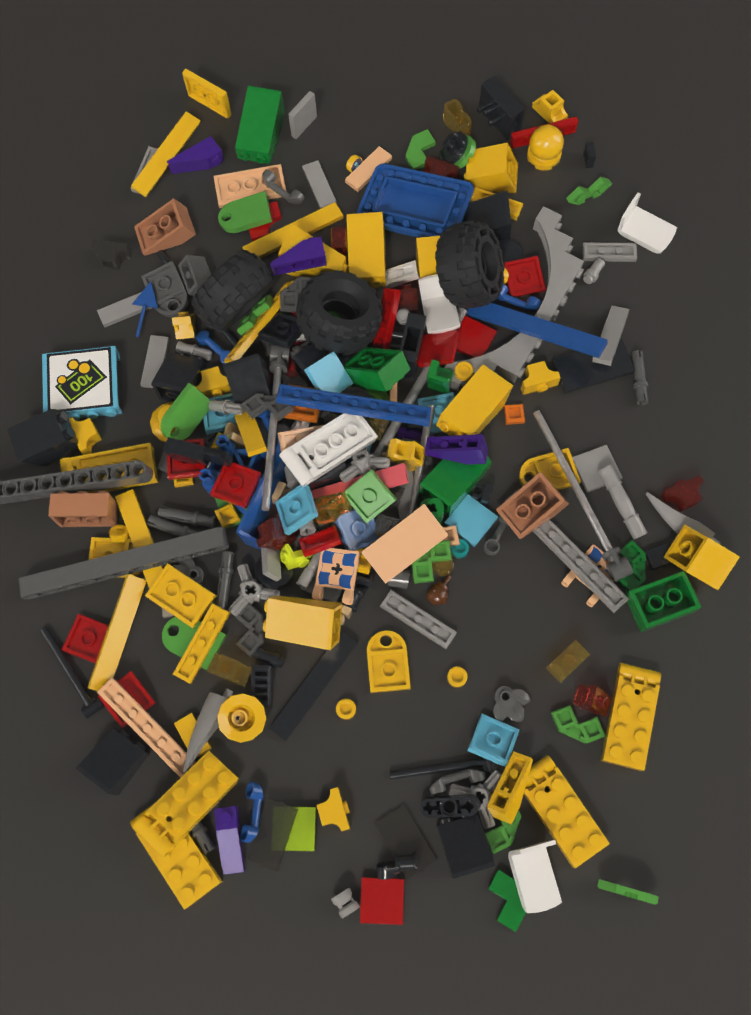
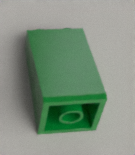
(260, 124)
(452, 482)

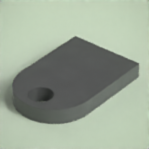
(167, 289)

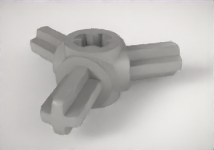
(363, 463)
(249, 583)
(486, 788)

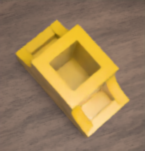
(550, 107)
(184, 325)
(539, 378)
(213, 383)
(85, 434)
(406, 452)
(334, 810)

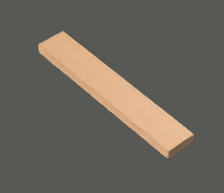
(144, 725)

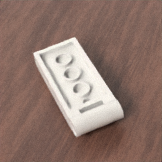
(328, 447)

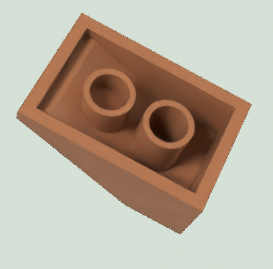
(165, 228)
(532, 506)

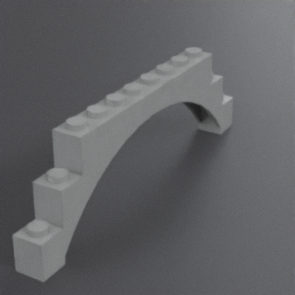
(562, 272)

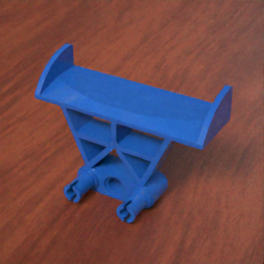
(254, 514)

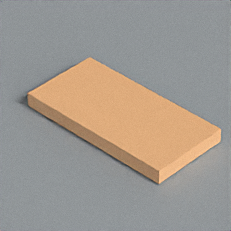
(246, 183)
(404, 543)

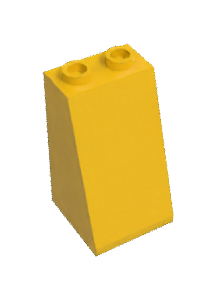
(367, 247)
(334, 259)
(475, 404)
(303, 621)

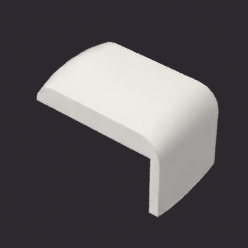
(645, 228)
(440, 313)
(535, 877)

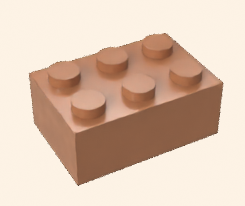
(83, 509)

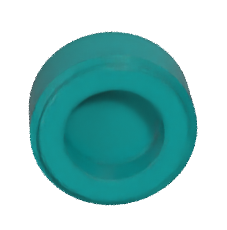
(461, 550)

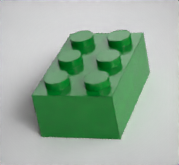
(377, 368)
(662, 601)

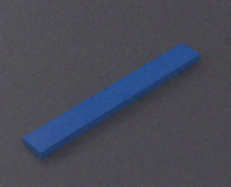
(540, 329)
(353, 405)

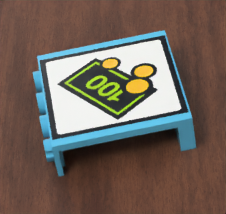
(82, 382)

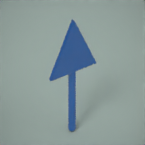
(145, 299)

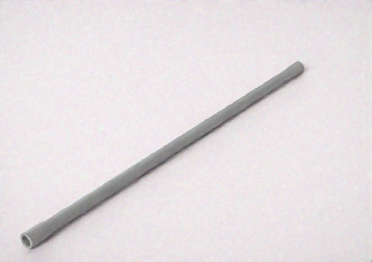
(309, 572)

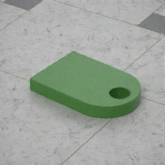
(245, 213)
(185, 413)
(180, 642)

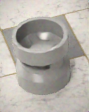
(343, 898)

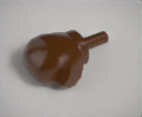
(438, 592)

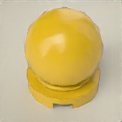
(545, 147)

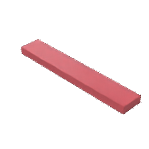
(390, 476)

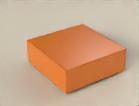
(514, 414)

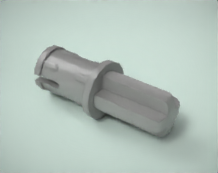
(193, 350)
(226, 407)

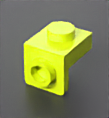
(293, 559)

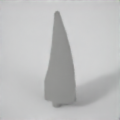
(677, 520)
(205, 726)

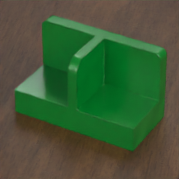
(439, 378)

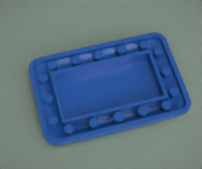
(415, 200)

